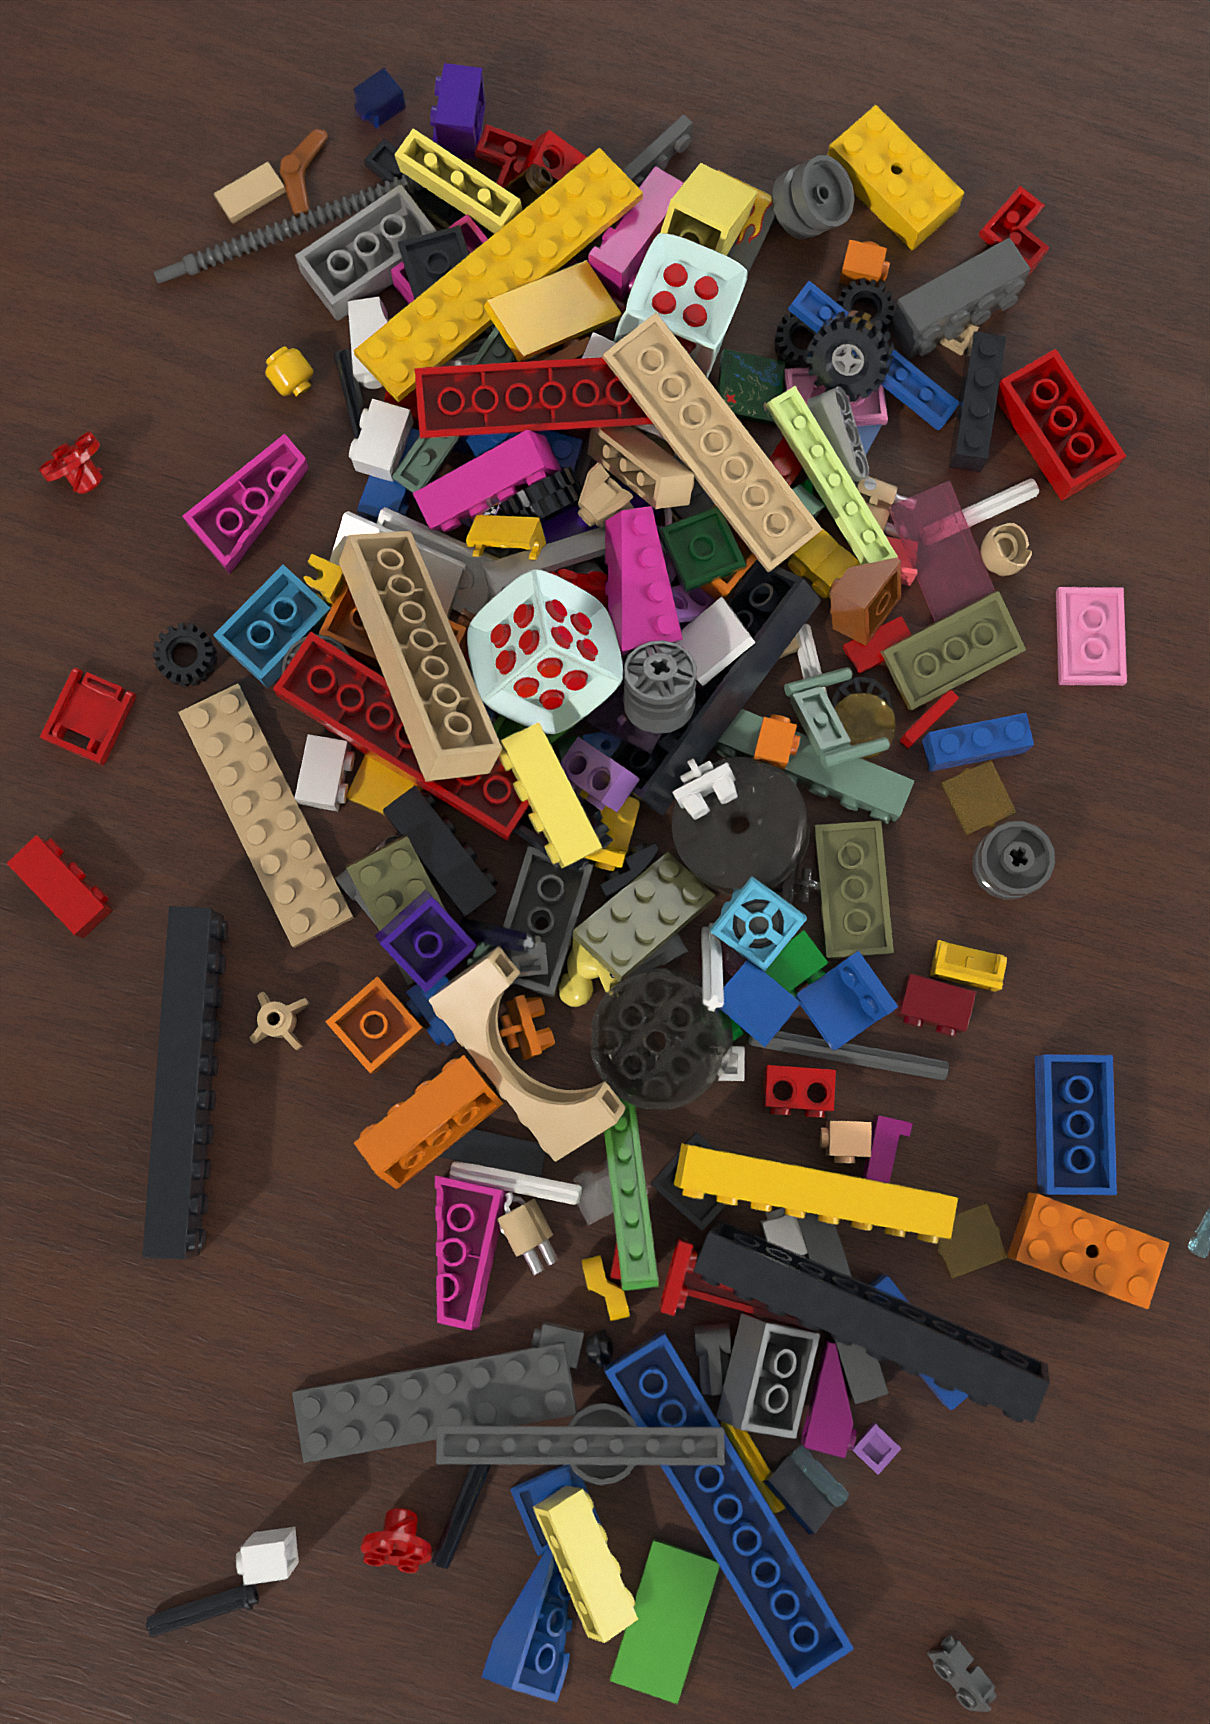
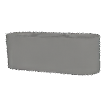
(838, 424)

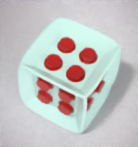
(690, 291)
(544, 652)

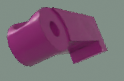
(884, 1144)

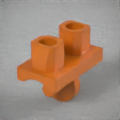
(520, 1029)

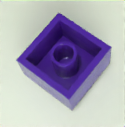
(459, 110)
(425, 940)

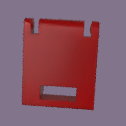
(90, 711)

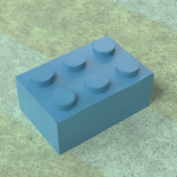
(271, 623)

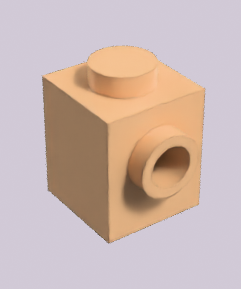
(846, 1140)

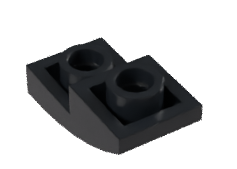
(638, 861)

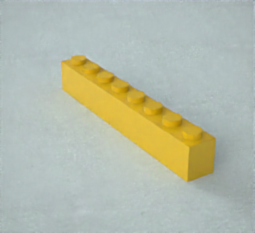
(816, 1192)

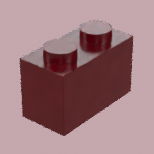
(935, 1004)

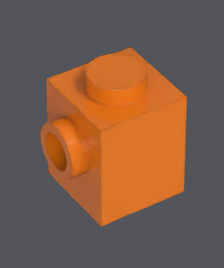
(864, 261)
(776, 741)

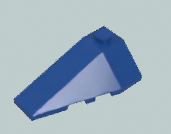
(531, 1642)

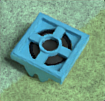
(757, 922)

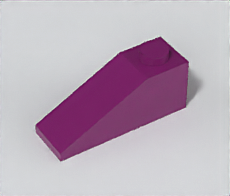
(829, 1415)

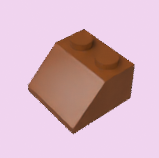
(865, 598)

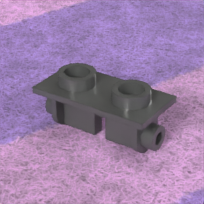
(972, 1688)

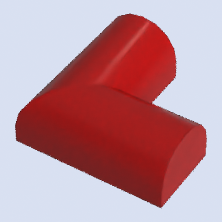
(504, 151)
(1012, 222)

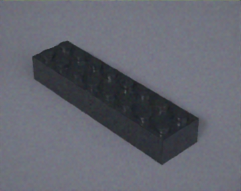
(773, 611)

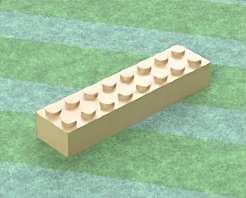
(419, 656)

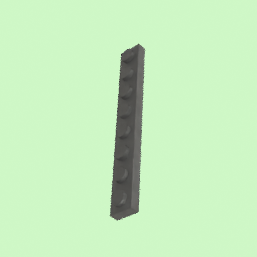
(580, 1445)

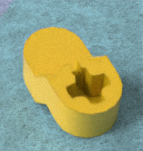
(612, 1292)

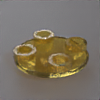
(866, 719)

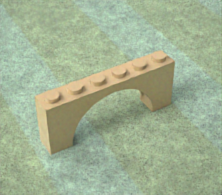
(555, 1116)

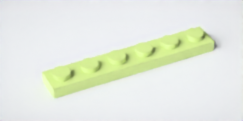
(829, 477)

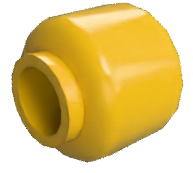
(289, 371)

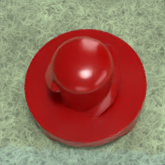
(75, 464)
(397, 1543)

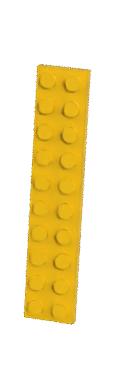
(521, 252)

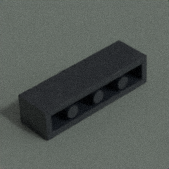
(977, 401)
(440, 852)

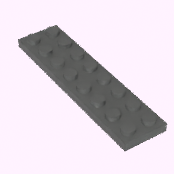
(411, 1403)

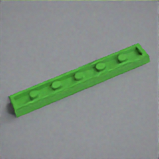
(630, 1202)

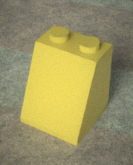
(709, 209)

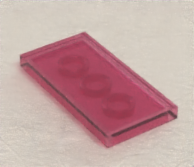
(941, 550)

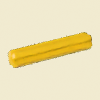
(753, 1462)

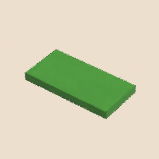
(670, 1616)

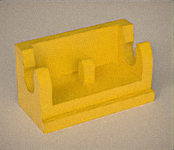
(506, 533)
(329, 579)
(968, 966)

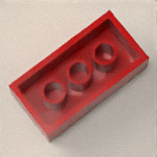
(1059, 425)

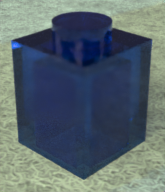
(379, 98)

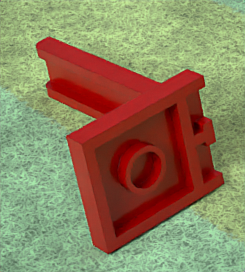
(683, 1282)

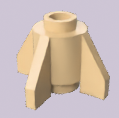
(602, 497)
(286, 1024)

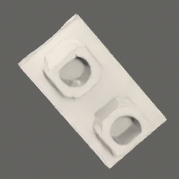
(700, 783)

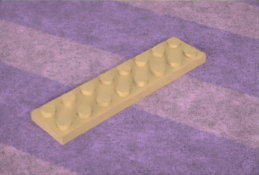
(711, 442)
(266, 815)

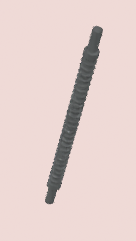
(192, 264)

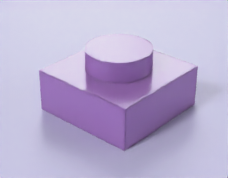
(876, 1448)

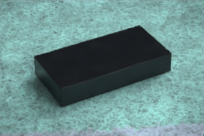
(798, 1494)

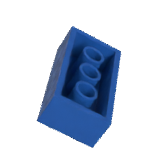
(1075, 1124)

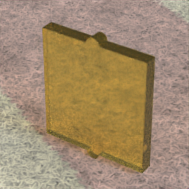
(978, 797)
(973, 1242)

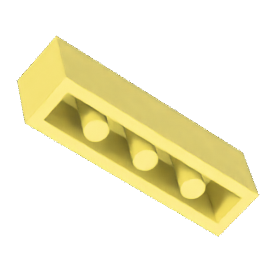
(456, 182)
(549, 795)
(586, 1563)

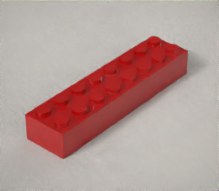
(522, 398)
(362, 711)

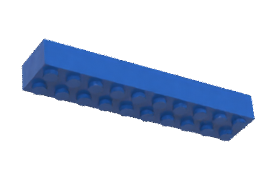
(733, 1516)

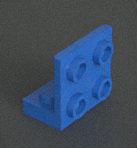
(846, 1001)

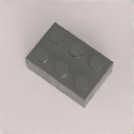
(768, 1376)

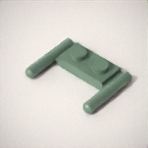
(822, 721)

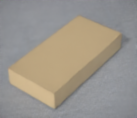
(250, 192)

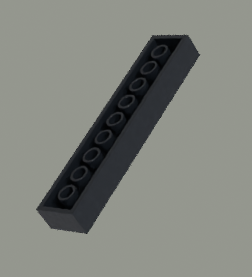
(185, 1084)
(874, 1321)

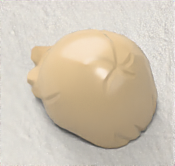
(1005, 549)

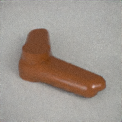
(294, 170)

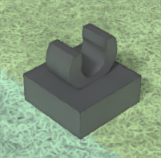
(534, 961)

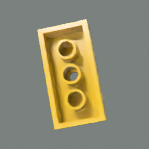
(896, 178)

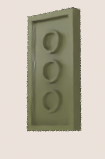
(953, 650)
(390, 882)
(853, 889)
(643, 916)

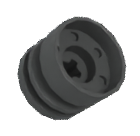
(659, 686)

